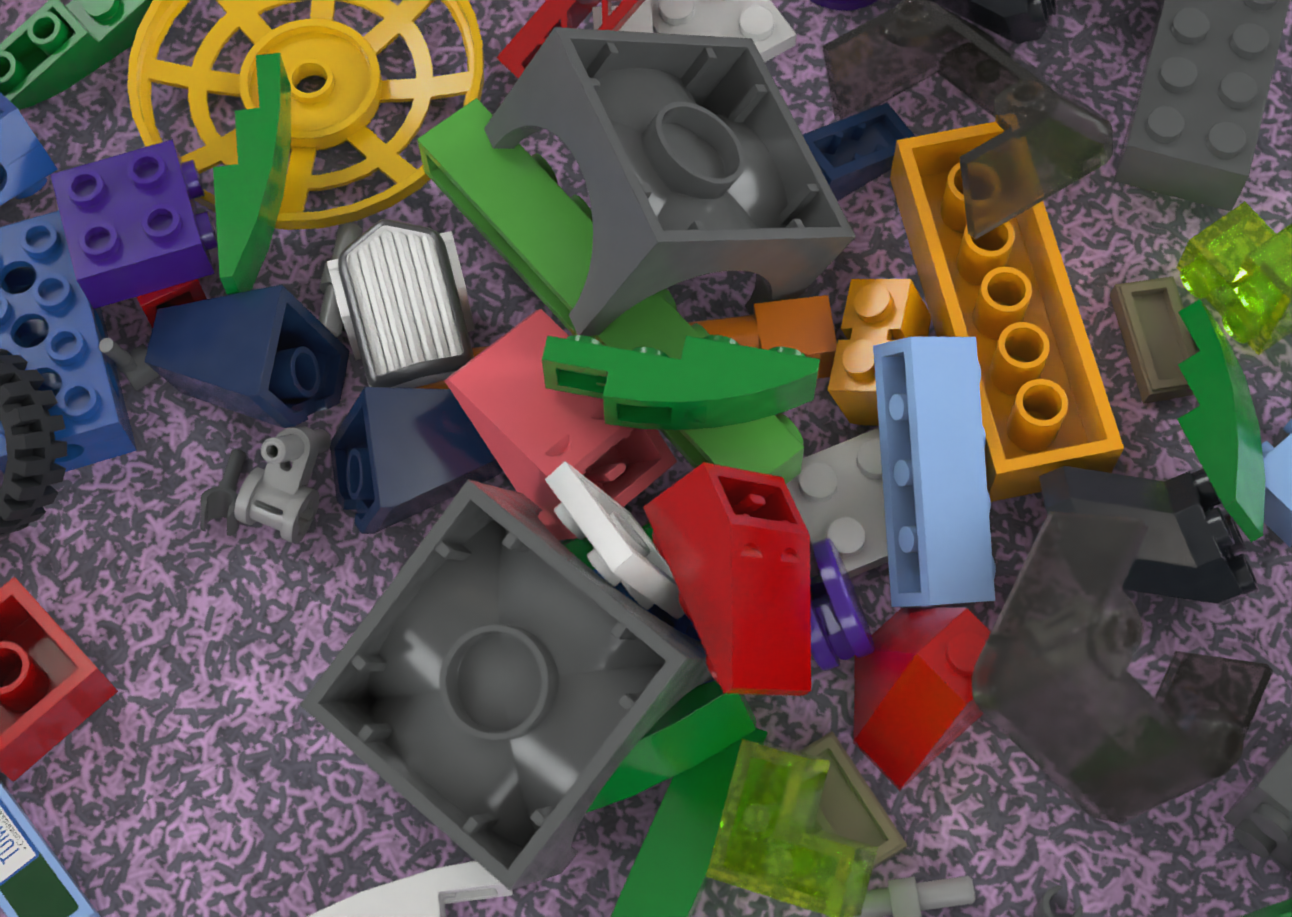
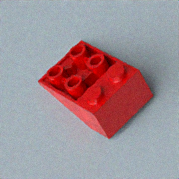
(740, 575)

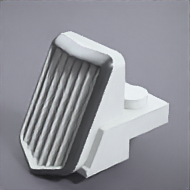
(404, 304)

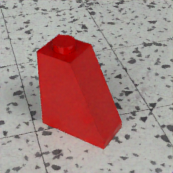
(916, 688)

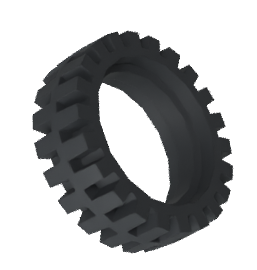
(28, 444)

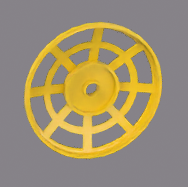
(318, 118)

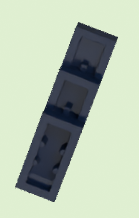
(857, 147)

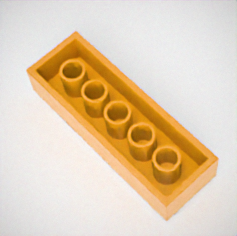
(1014, 295)

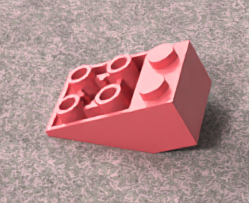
(540, 428)

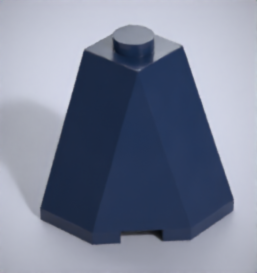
(250, 355)
(405, 454)

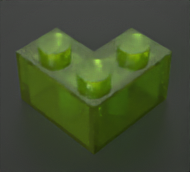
(1243, 275)
(770, 838)

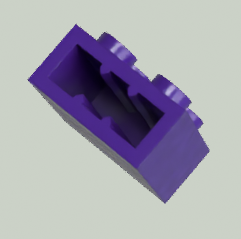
(134, 223)

